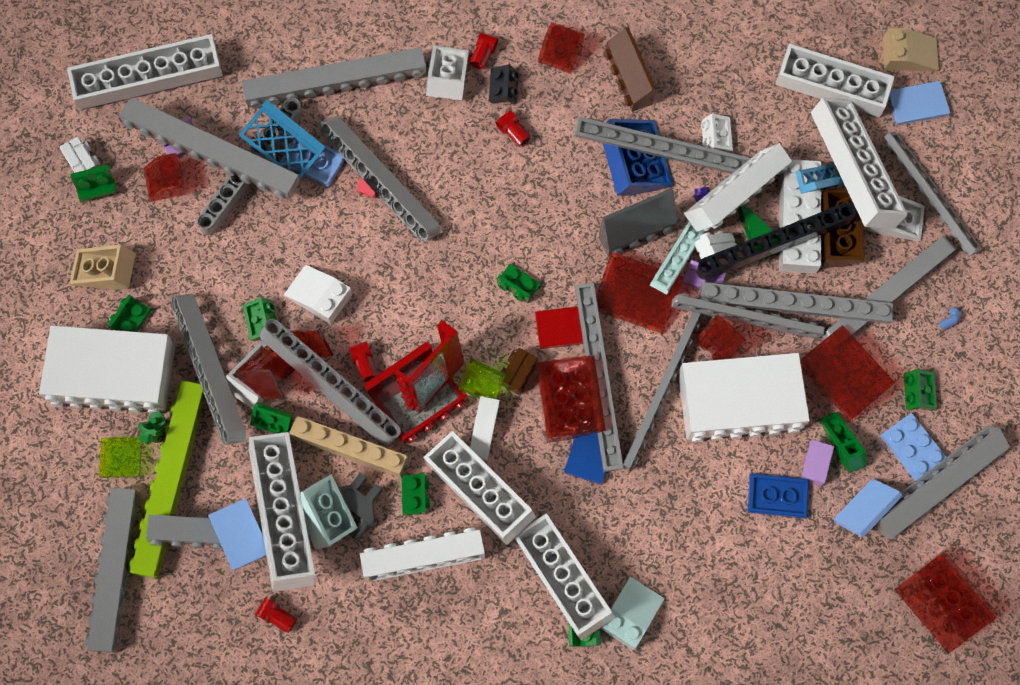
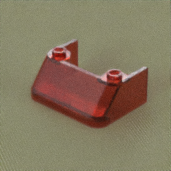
(268, 369)

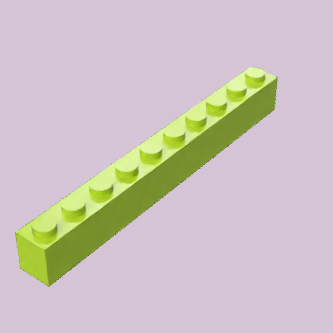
(169, 475)

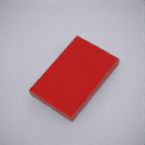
(558, 327)

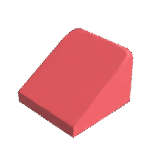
(364, 189)

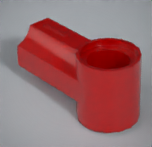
(485, 46)
(510, 125)
(362, 357)
(272, 613)

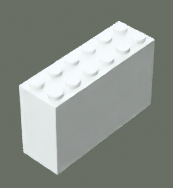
(107, 369)
(743, 397)

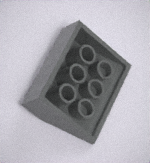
(638, 223)

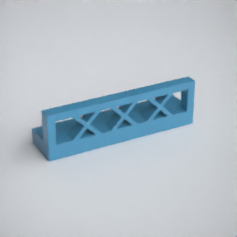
(821, 182)

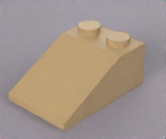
(909, 51)
(103, 267)

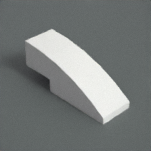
(484, 427)

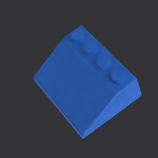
(633, 170)

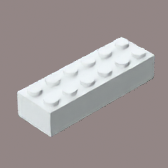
(835, 79)
(738, 188)
(795, 207)
(479, 487)
(422, 555)
(564, 577)

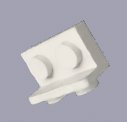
(717, 133)

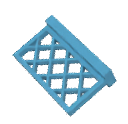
(292, 128)

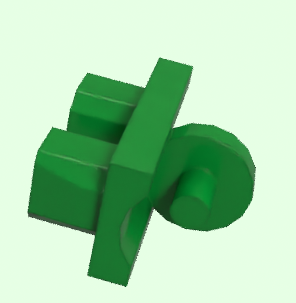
(153, 428)

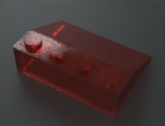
(629, 297)
(846, 373)
(570, 398)
(946, 601)

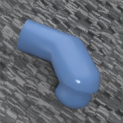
(952, 320)

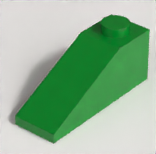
(754, 226)
(845, 444)

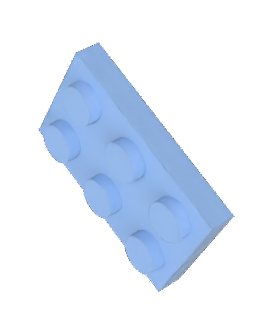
(913, 446)

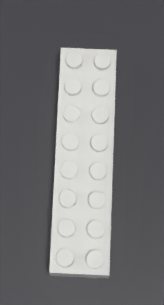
(144, 72)
(858, 164)
(281, 512)

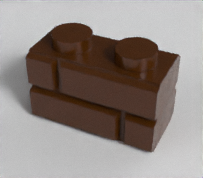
(519, 370)

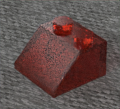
(561, 47)
(164, 178)
(720, 339)

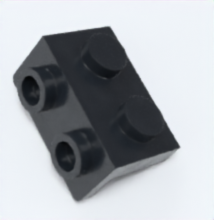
(503, 84)

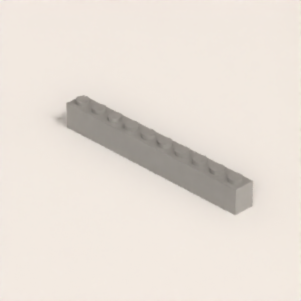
(335, 77)
(209, 148)

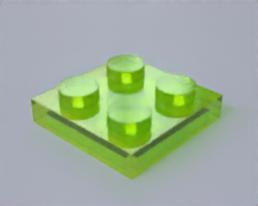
(482, 380)
(120, 457)

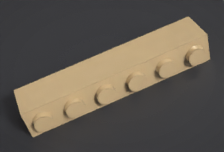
(348, 446)

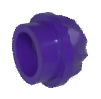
(700, 193)

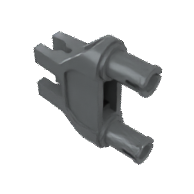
(360, 505)

